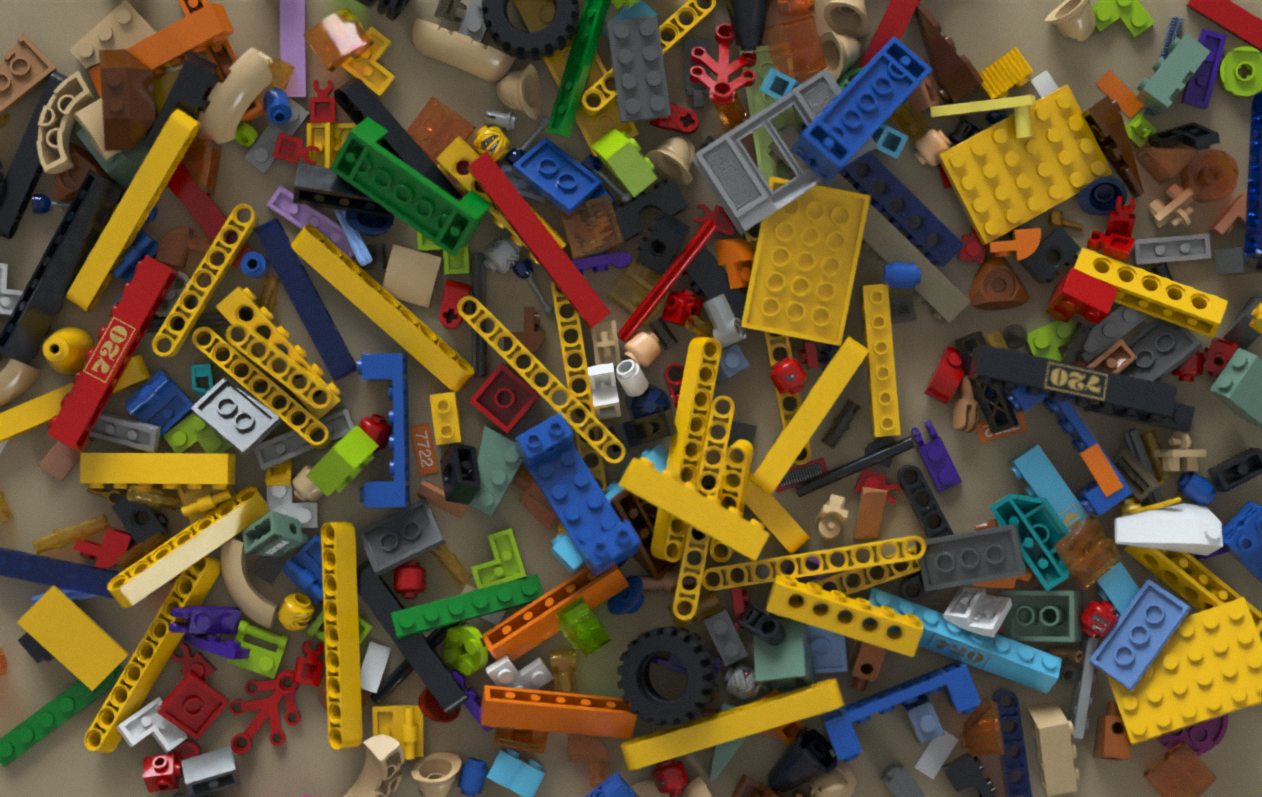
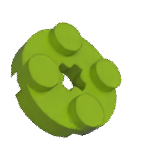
(1228, 72)
(455, 652)

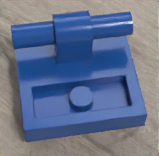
(142, 246)
(159, 402)
(306, 570)

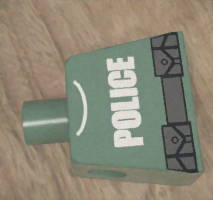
(273, 535)

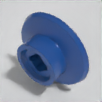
(629, 599)

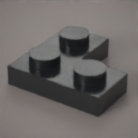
(1188, 134)

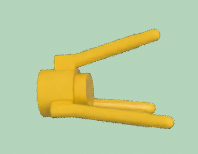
(1131, 507)

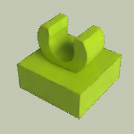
(1138, 130)

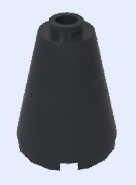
(748, 21)
(802, 761)

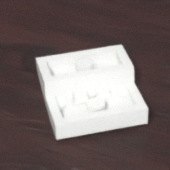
(977, 611)

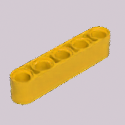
(266, 362)
(732, 488)

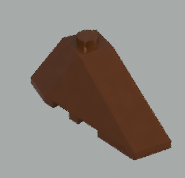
(952, 73)
(1112, 138)

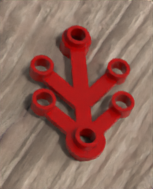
(722, 91)
(268, 707)

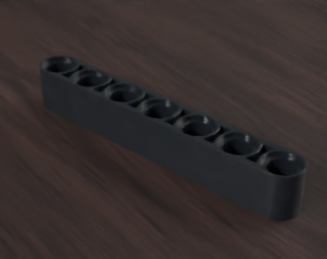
(361, 103)
(25, 168)
(415, 647)

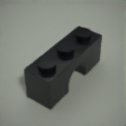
(664, 198)
(966, 773)

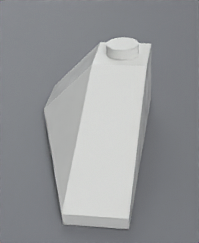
(1172, 528)

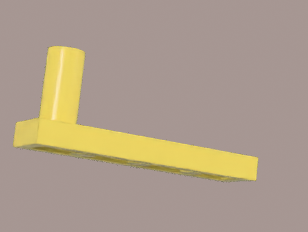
(1019, 104)

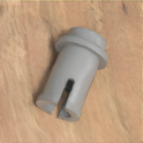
(502, 120)

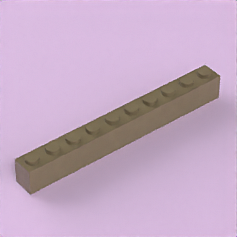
(891, 245)

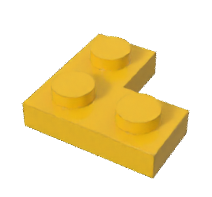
(367, 68)

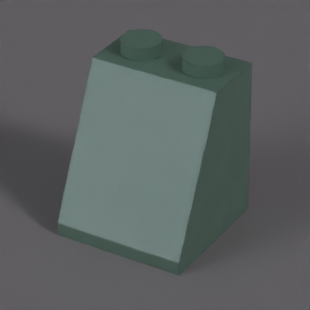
(1241, 386)
(786, 664)

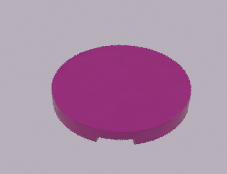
(1199, 737)

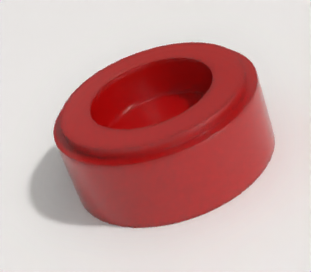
(187, 750)

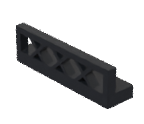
(991, 398)

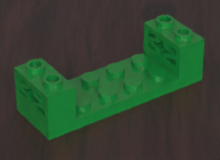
(406, 192)

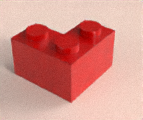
(1081, 295)

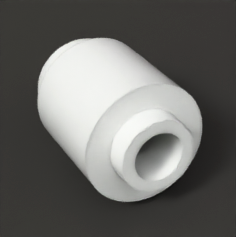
(631, 378)

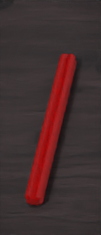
(667, 280)

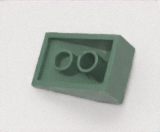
(1043, 615)

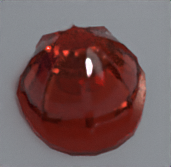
(433, 710)

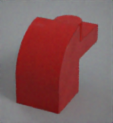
(114, 546)

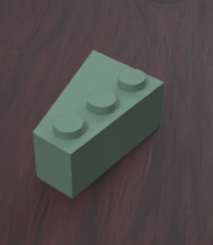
(1171, 73)
(497, 468)

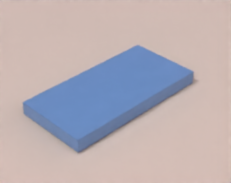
(1140, 635)

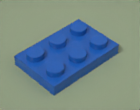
(556, 176)

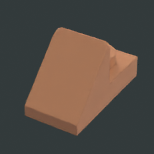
(1235, 212)

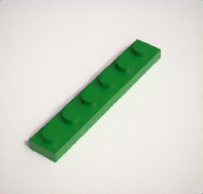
(577, 67)
(466, 606)
(52, 716)

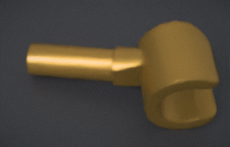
(1055, 218)
(105, 494)

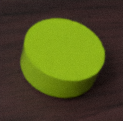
(245, 134)

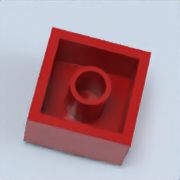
(505, 398)

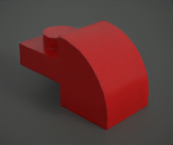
(946, 376)

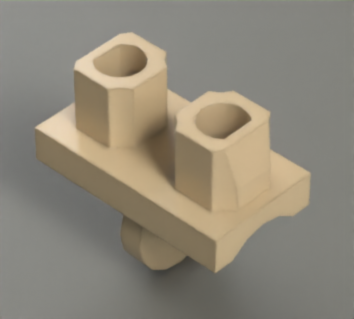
(1180, 200)
(606, 343)
(1180, 445)
(832, 517)

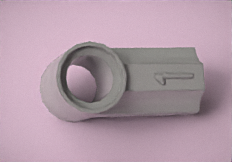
(726, 327)

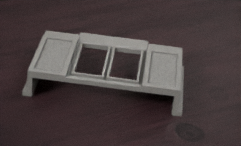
(736, 177)

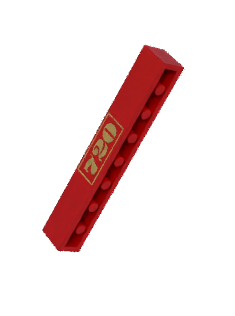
(112, 353)

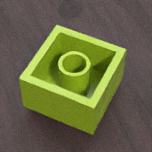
(625, 161)
(343, 462)

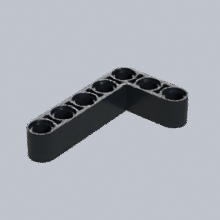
(922, 514)

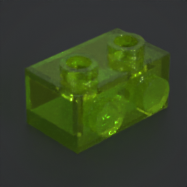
(583, 627)

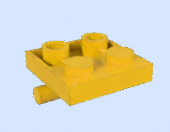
(202, 501)
(403, 724)

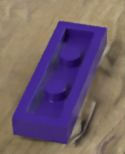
(1200, 85)

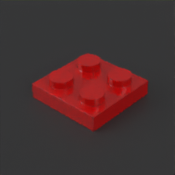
(193, 705)

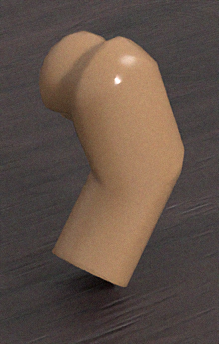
(1067, 653)

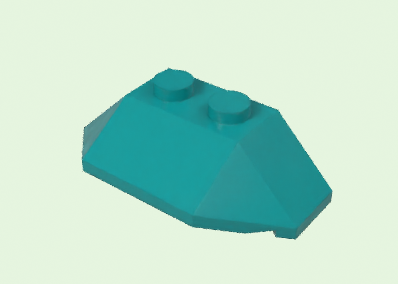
(1038, 532)

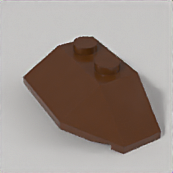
(126, 99)
(642, 519)

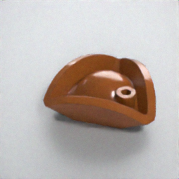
(68, 182)
(997, 286)

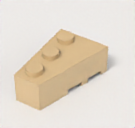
(116, 31)
(1054, 749)

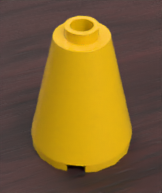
(67, 350)

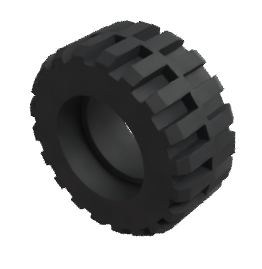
(531, 44)
(638, 686)

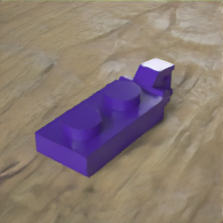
(212, 643)

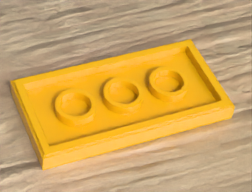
(72, 637)

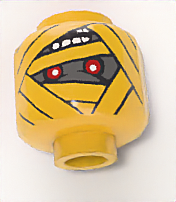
(492, 141)
(296, 611)

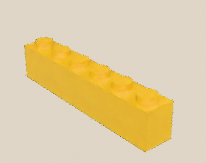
(158, 468)
(693, 508)

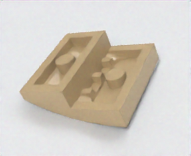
(92, 122)
(411, 275)

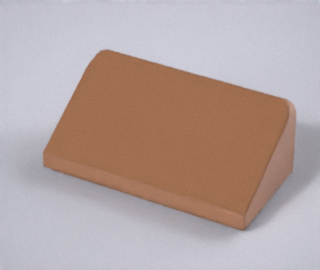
(926, 95)
(1114, 358)
(62, 459)
(436, 496)
(869, 513)

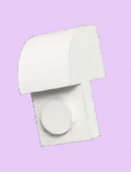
(604, 391)

